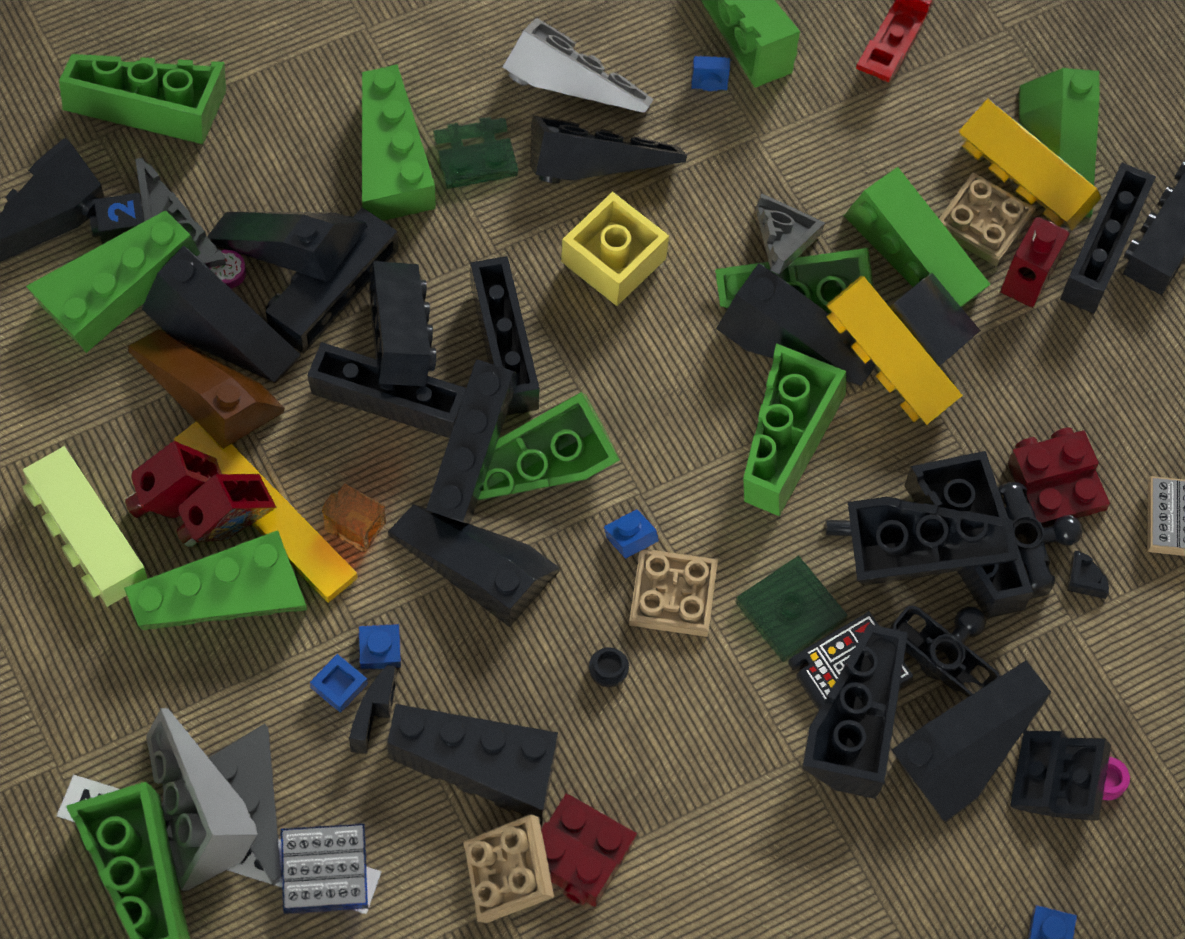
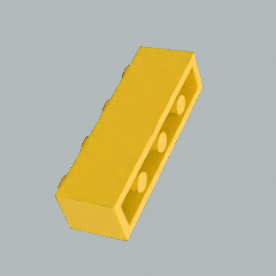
(1029, 165)
(894, 351)

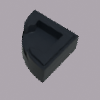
(1087, 577)

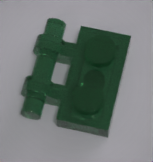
(479, 161)

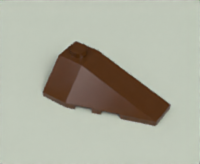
(214, 394)

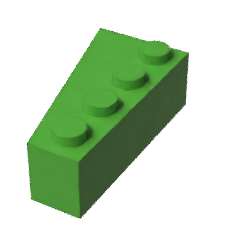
(913, 237)

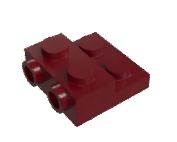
(1059, 476)
(584, 849)

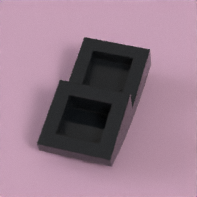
(377, 703)

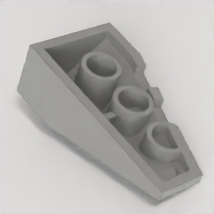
(549, 62)
(204, 811)

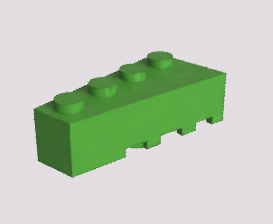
(758, 36)
(144, 94)
(393, 157)
(110, 281)
(791, 423)
(223, 586)
(134, 859)

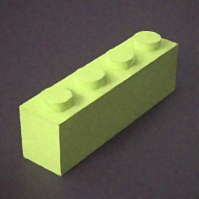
(84, 525)

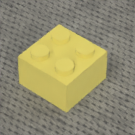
(614, 248)

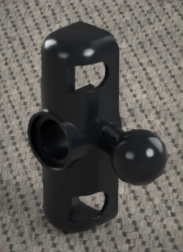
(1065, 530)
(962, 660)

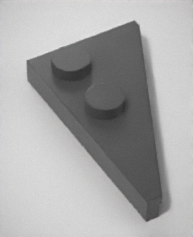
(158, 198)
(785, 231)
(249, 771)

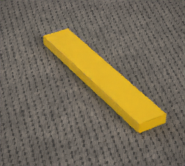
(303, 544)

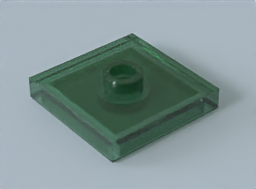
(791, 608)

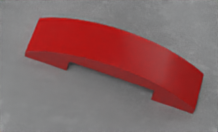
(894, 38)

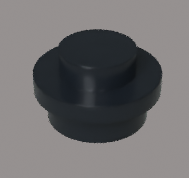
(608, 667)

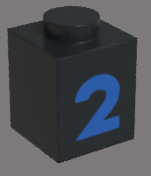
(116, 216)

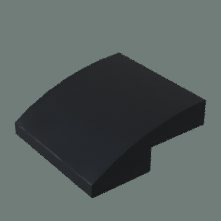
(935, 319)
(1061, 775)

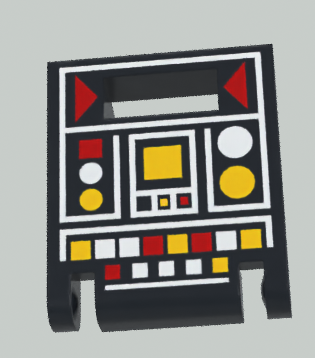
(829, 657)

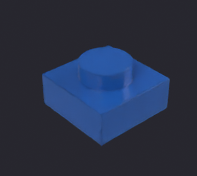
(710, 73)
(631, 533)
(379, 646)
(338, 683)
(1051, 924)

